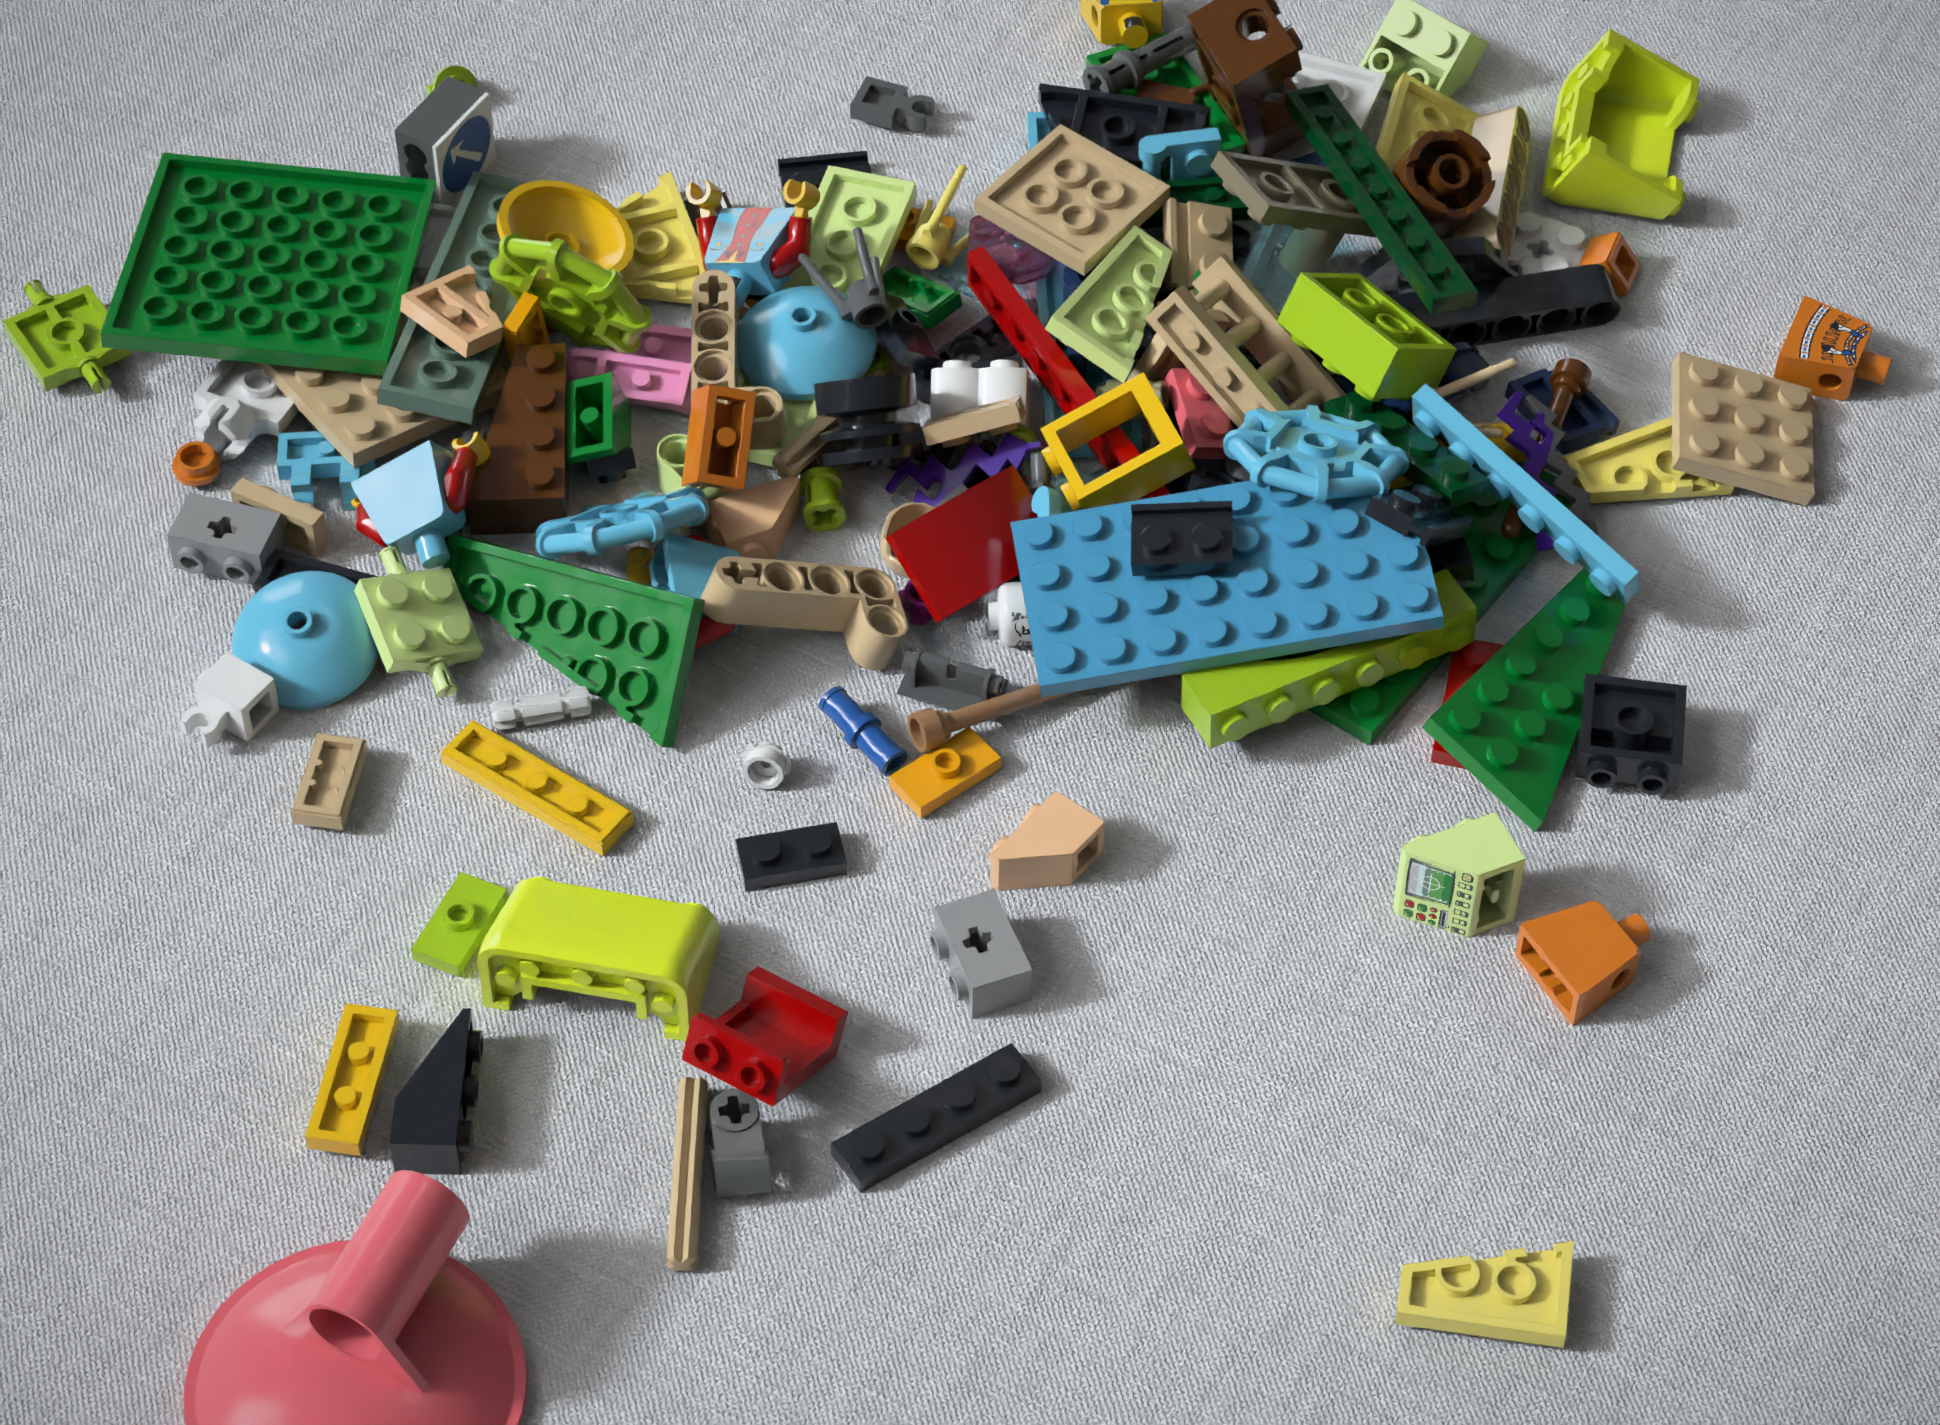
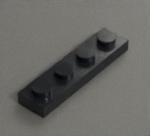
(935, 1117)

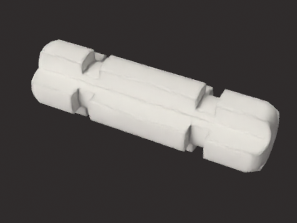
(541, 708)

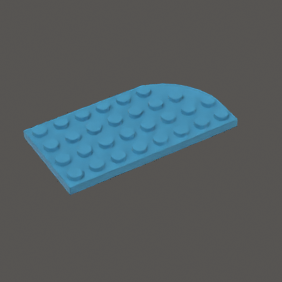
(1298, 585)

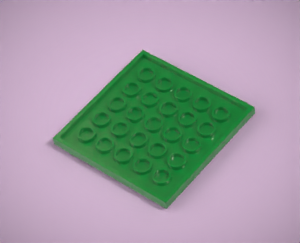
(271, 264)

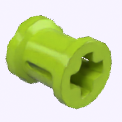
(821, 494)

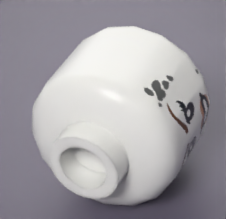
(1009, 615)

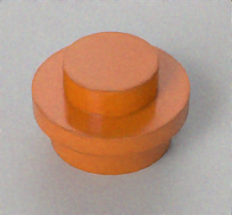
(196, 464)

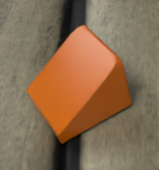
(1616, 256)

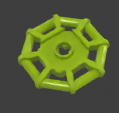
(573, 292)

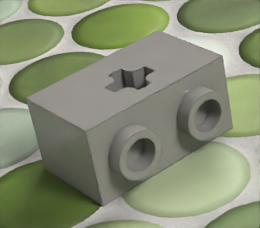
(224, 538)
(982, 954)

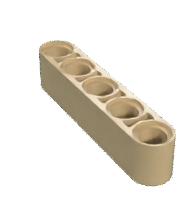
(1507, 139)

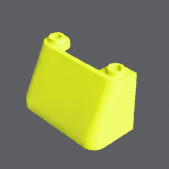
(1618, 131)
(600, 947)

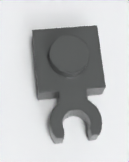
(888, 102)

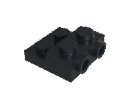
(1631, 733)

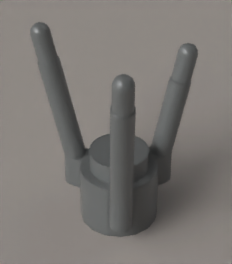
(865, 297)

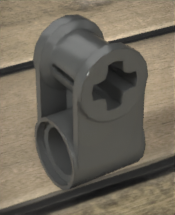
(738, 1146)

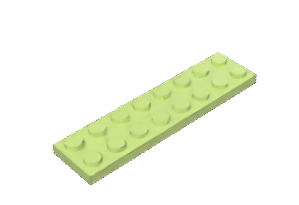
(846, 202)

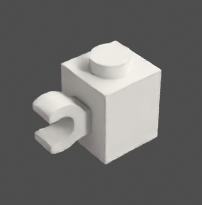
(231, 699)

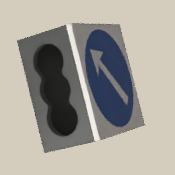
(447, 138)

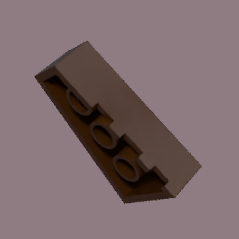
(527, 465)

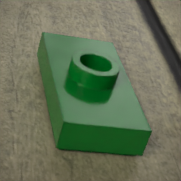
(923, 297)

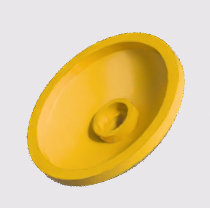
(570, 213)

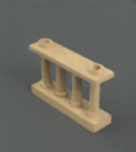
(1215, 355)

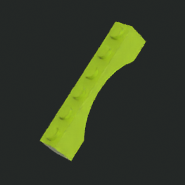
(1249, 695)

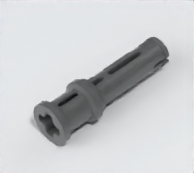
(1129, 68)

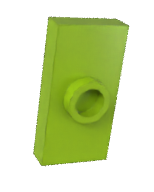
(459, 924)

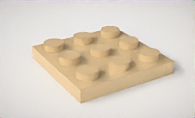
(1071, 199)
(1742, 429)

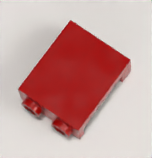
(768, 1038)

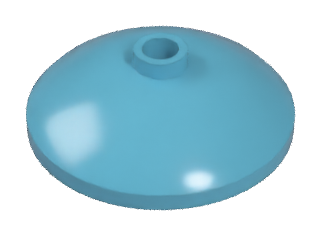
(801, 341)
(323, 657)

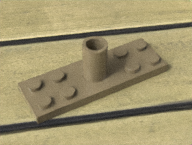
(1294, 196)

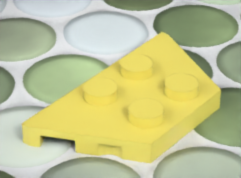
(664, 245)

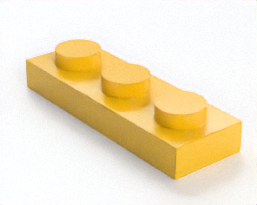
(352, 1079)

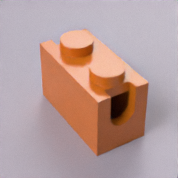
(718, 438)

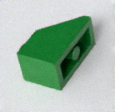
(596, 418)

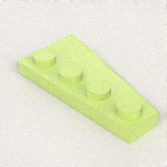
(1110, 306)

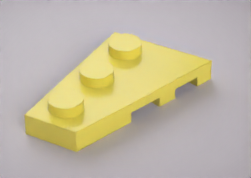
(1496, 1297)

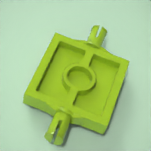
(63, 337)

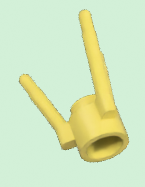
(931, 238)

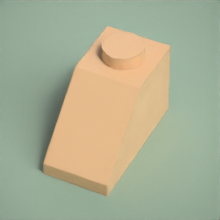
(755, 518)

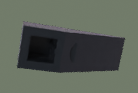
(432, 1106)

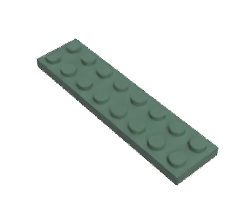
(424, 370)

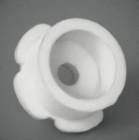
(763, 774)

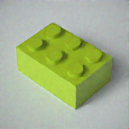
(1364, 335)

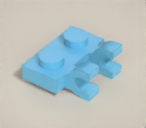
(312, 456)

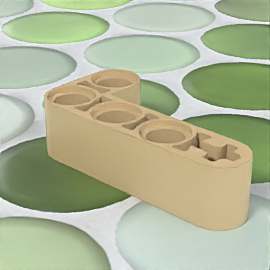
(721, 357)
(811, 597)

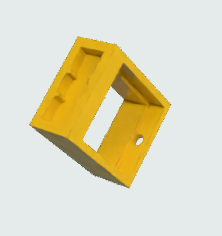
(1132, 478)

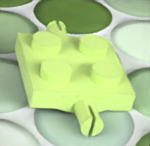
(418, 620)

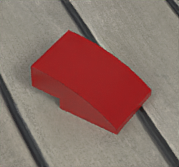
(964, 544)

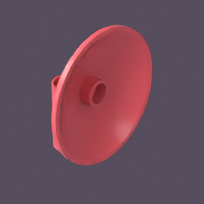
(365, 1330)

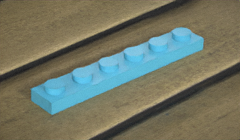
(1536, 505)

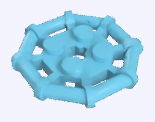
(1315, 453)
(622, 523)

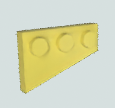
(1637, 468)

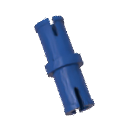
(862, 730)

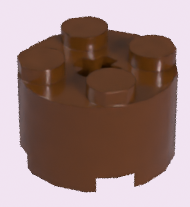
(1446, 178)

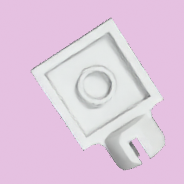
(238, 406)

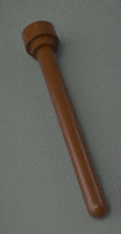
(1568, 384)

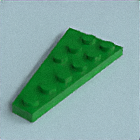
(596, 628)
(1525, 703)

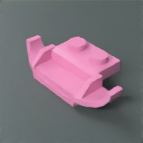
(652, 375)

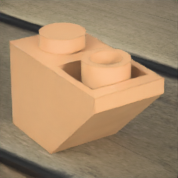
(1049, 846)

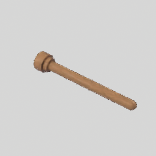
(931, 727)

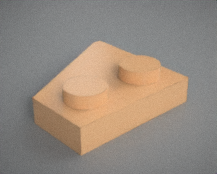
(455, 312)

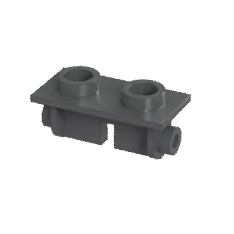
(947, 685)

